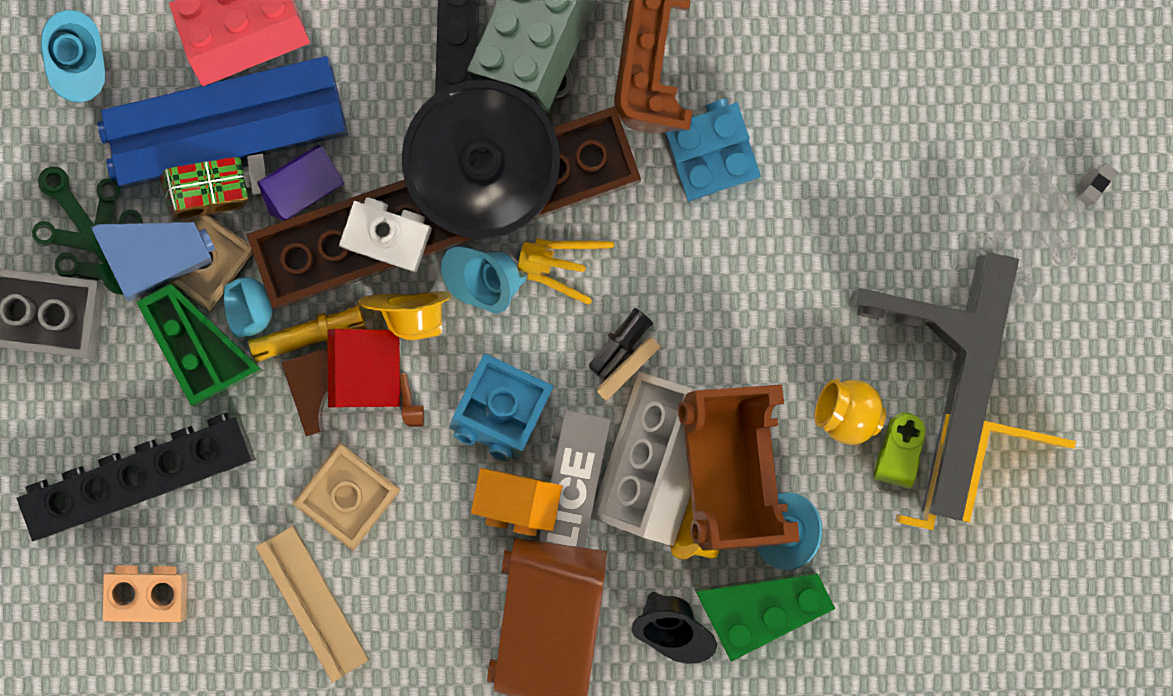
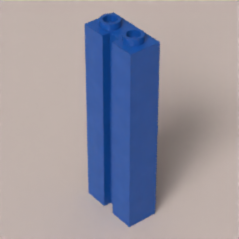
(223, 121)

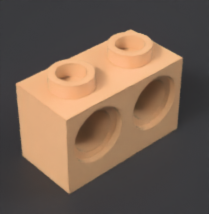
(145, 604)

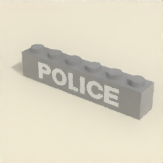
(578, 469)

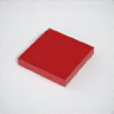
(363, 368)

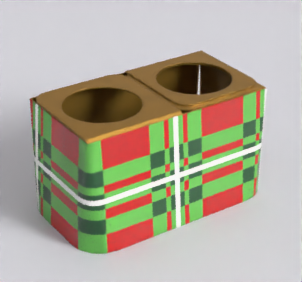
(204, 188)

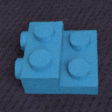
(713, 151)
(500, 408)

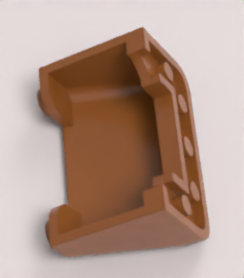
(638, 93)
(734, 468)
(548, 619)

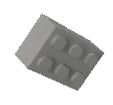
(50, 313)

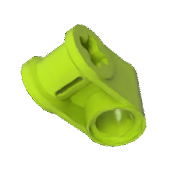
(898, 458)

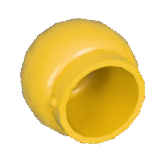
(850, 411)

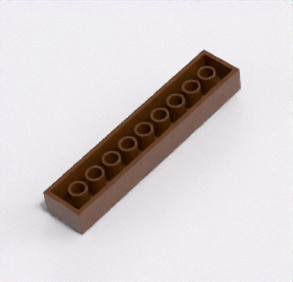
(304, 253)

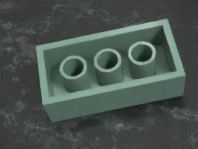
(531, 45)

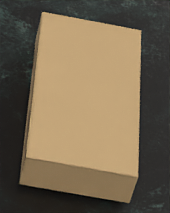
(628, 368)

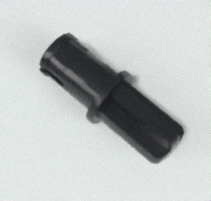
(620, 344)

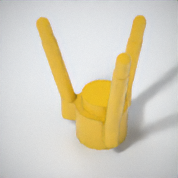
(537, 259)

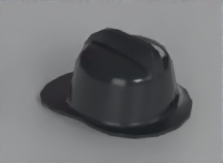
(672, 630)

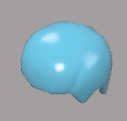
(246, 307)

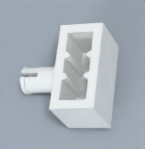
(386, 235)

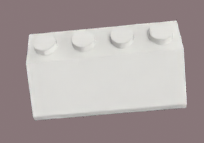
(648, 467)

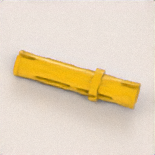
(305, 333)

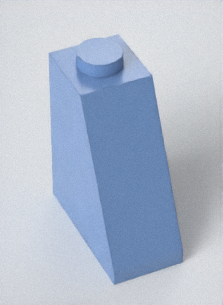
(152, 253)

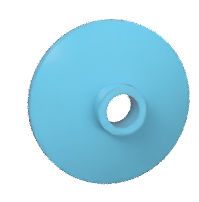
(796, 554)

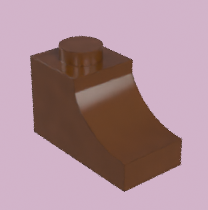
(309, 388)

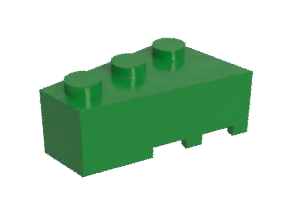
(194, 346)
(763, 609)

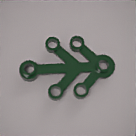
(85, 239)

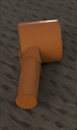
(411, 414)

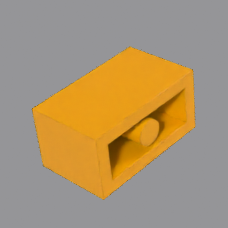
(516, 500)

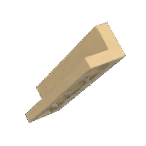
(312, 603)

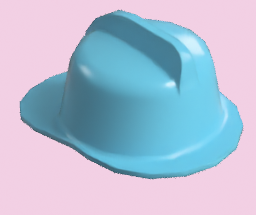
(73, 56)
(481, 277)

